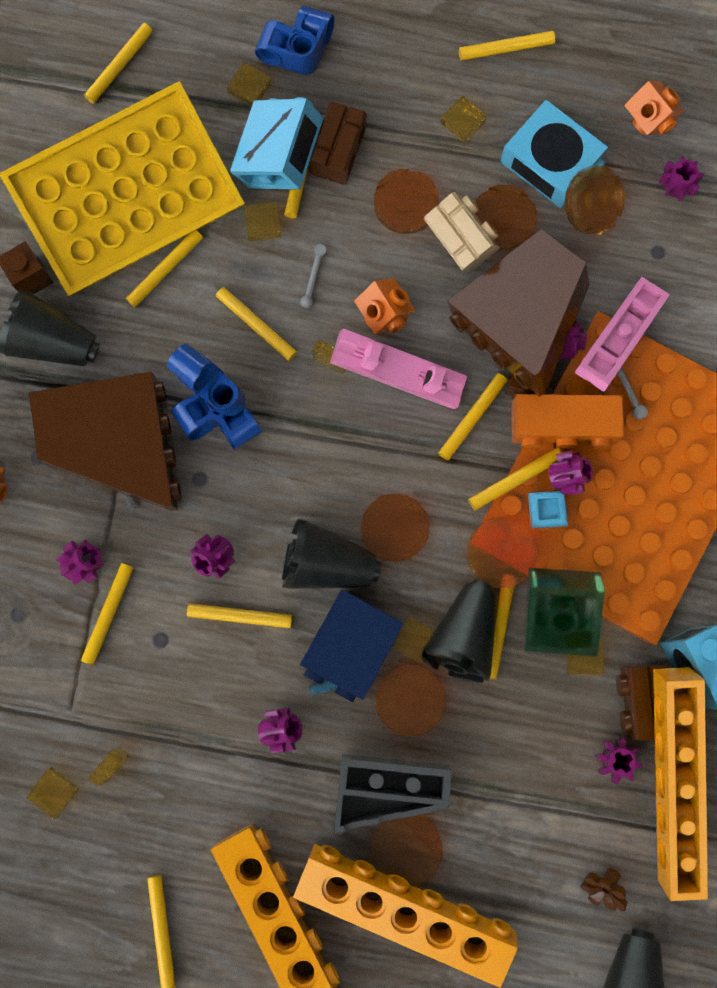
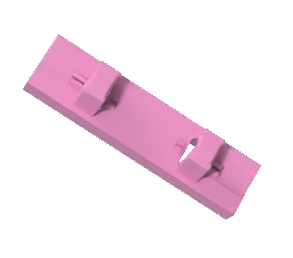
(622, 334)
(398, 369)

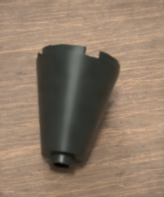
(45, 334)
(326, 560)
(465, 635)
(636, 962)

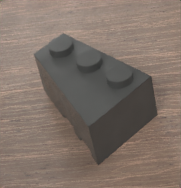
(388, 789)

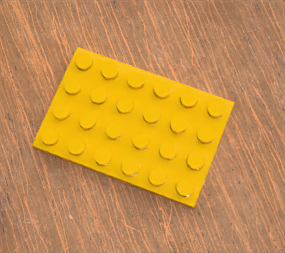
(122, 189)

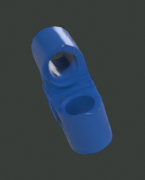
(281, 43)
(205, 379)
(199, 418)

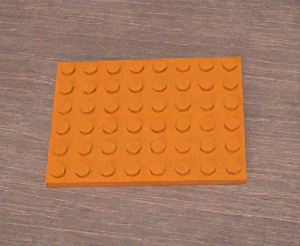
(649, 494)

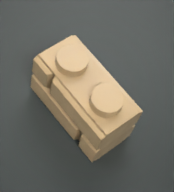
(462, 231)

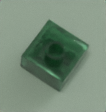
(563, 611)

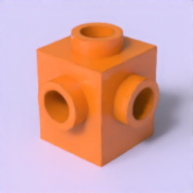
(655, 108)
(385, 306)

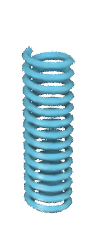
(327, 689)

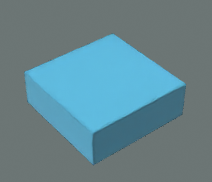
(547, 510)

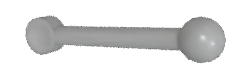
(320, 252)
(639, 411)

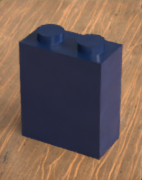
(350, 646)

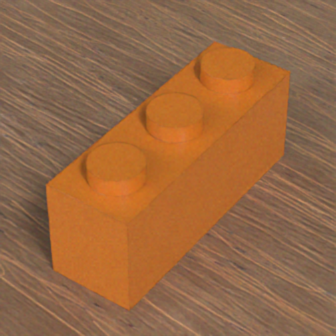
(567, 420)

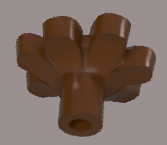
(605, 890)

